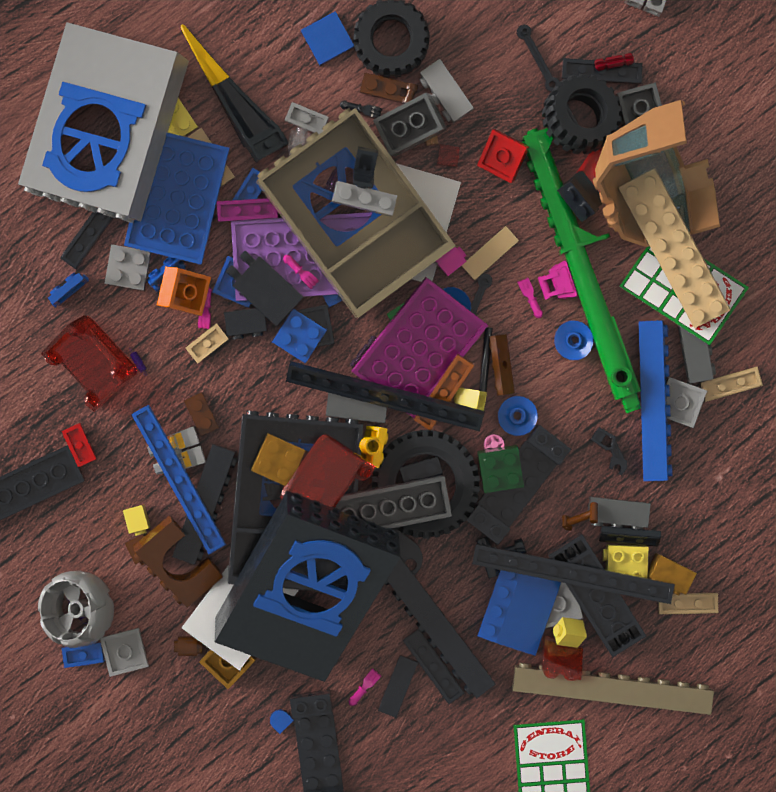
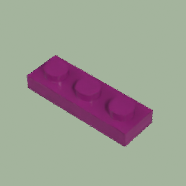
(245, 210)

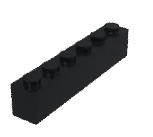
(210, 489)

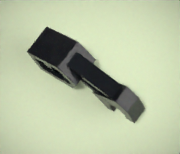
(617, 457)

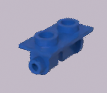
(156, 275)

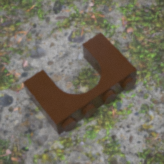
(186, 586)

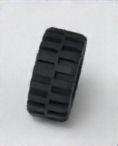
(386, 11)
(594, 94)

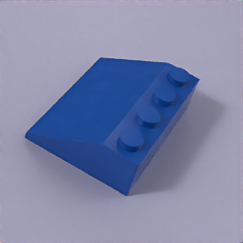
(519, 611)

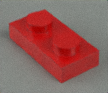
(79, 445)

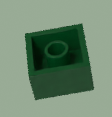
(500, 468)

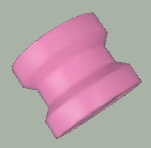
(496, 442)

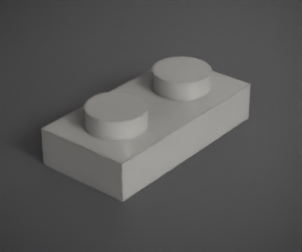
(306, 118)

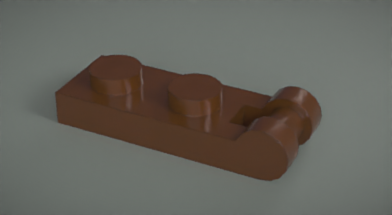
(387, 88)

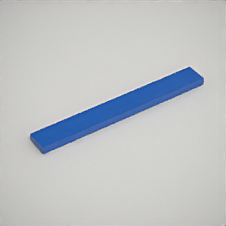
(179, 479)

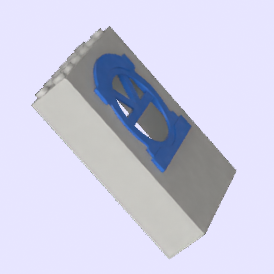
(139, 87)

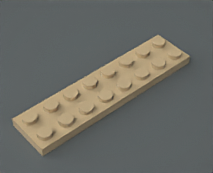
(674, 248)

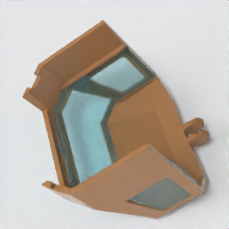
(651, 144)

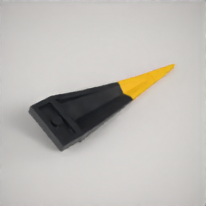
(250, 123)

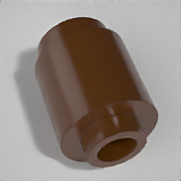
(187, 646)

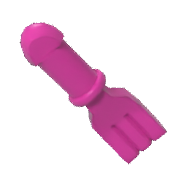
(307, 277)
(527, 290)
(205, 320)
(368, 682)

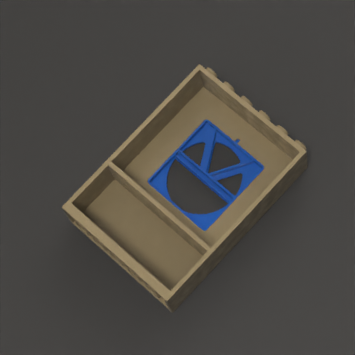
(383, 252)

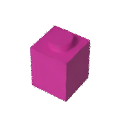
(451, 260)

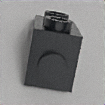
(364, 167)

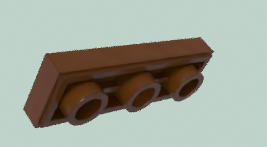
(501, 364)

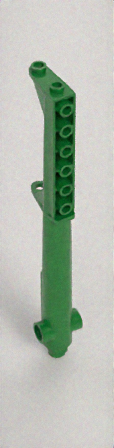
(573, 244)

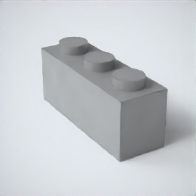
(445, 91)
(364, 199)

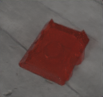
(561, 660)

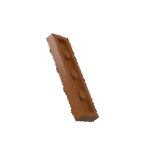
(448, 385)

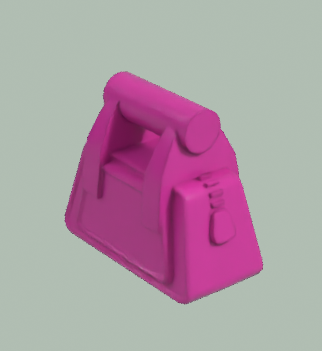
(561, 281)

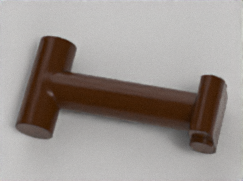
(592, 514)

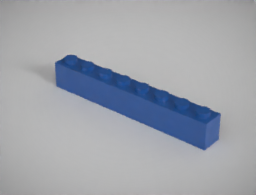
(654, 401)

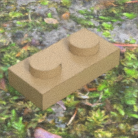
(207, 343)

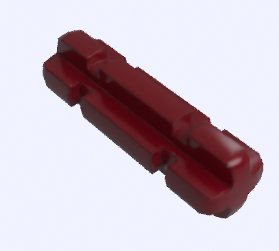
(614, 61)

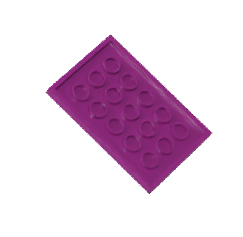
(420, 341)

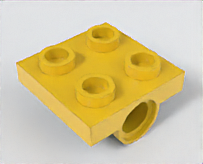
(373, 444)

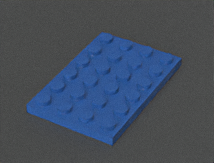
(181, 200)

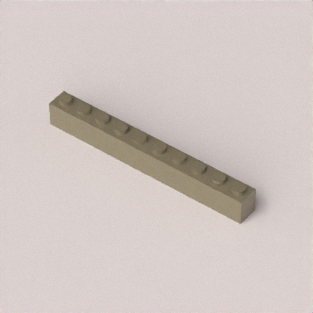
(616, 689)

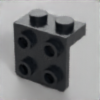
(581, 196)

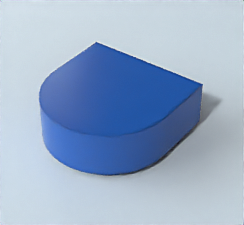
(280, 720)

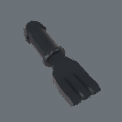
(369, 111)

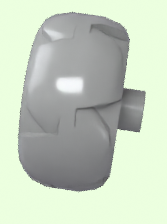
(97, 608)

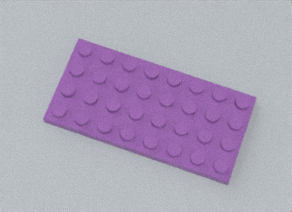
(274, 239)

